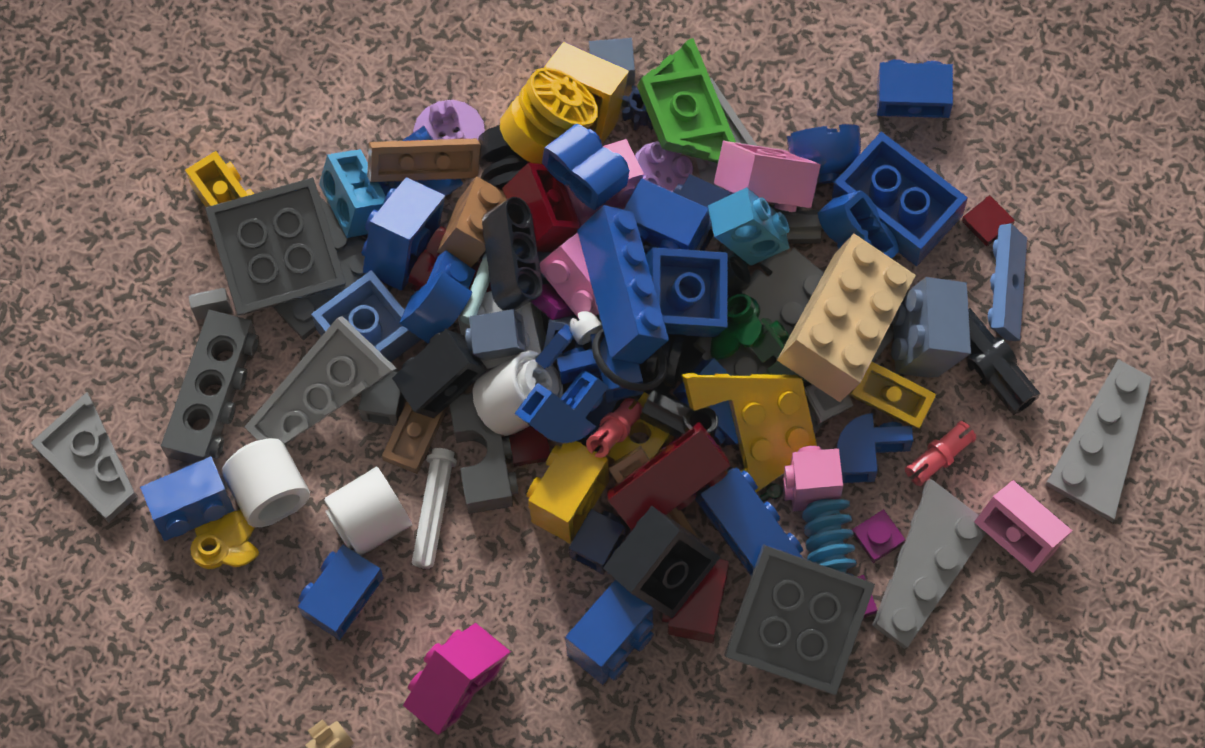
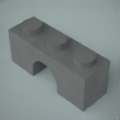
(487, 483)

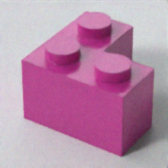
(453, 676)

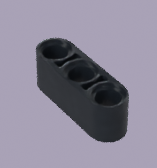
(512, 254)

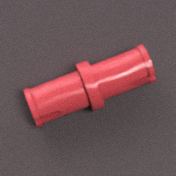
(614, 427)
(940, 453)

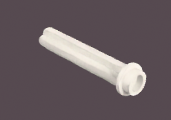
(433, 506)

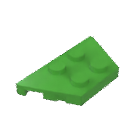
(685, 105)

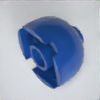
(828, 148)

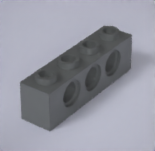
(219, 334)

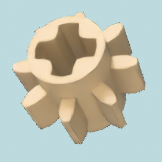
(329, 736)

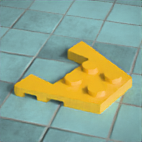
(767, 415)

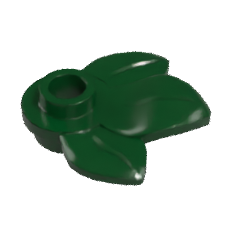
(742, 327)

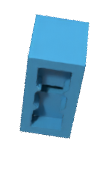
(350, 190)
(749, 226)

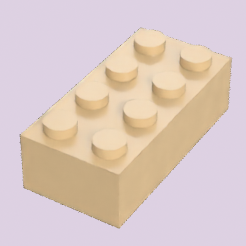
(846, 318)

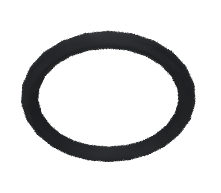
(621, 382)

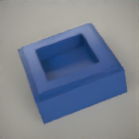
(555, 347)

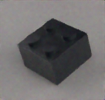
(661, 562)

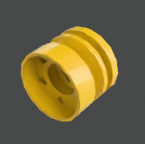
(544, 111)

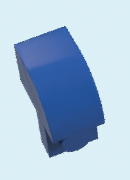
(440, 299)
(578, 358)
(563, 417)
(862, 441)

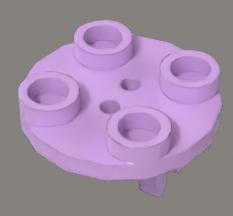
(449, 116)
(663, 165)

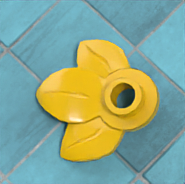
(230, 537)

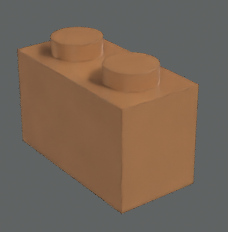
(464, 231)

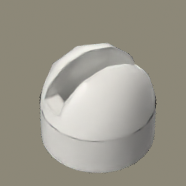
(584, 327)

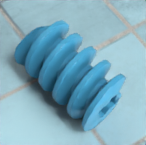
(827, 534)

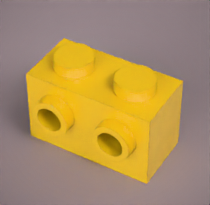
(215, 180)

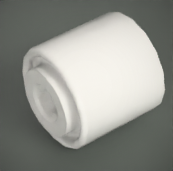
(506, 386)
(265, 482)
(366, 512)

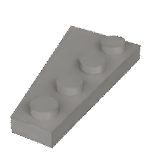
(323, 381)
(1102, 446)
(928, 562)

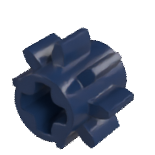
(632, 109)

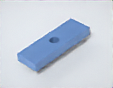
(1008, 282)

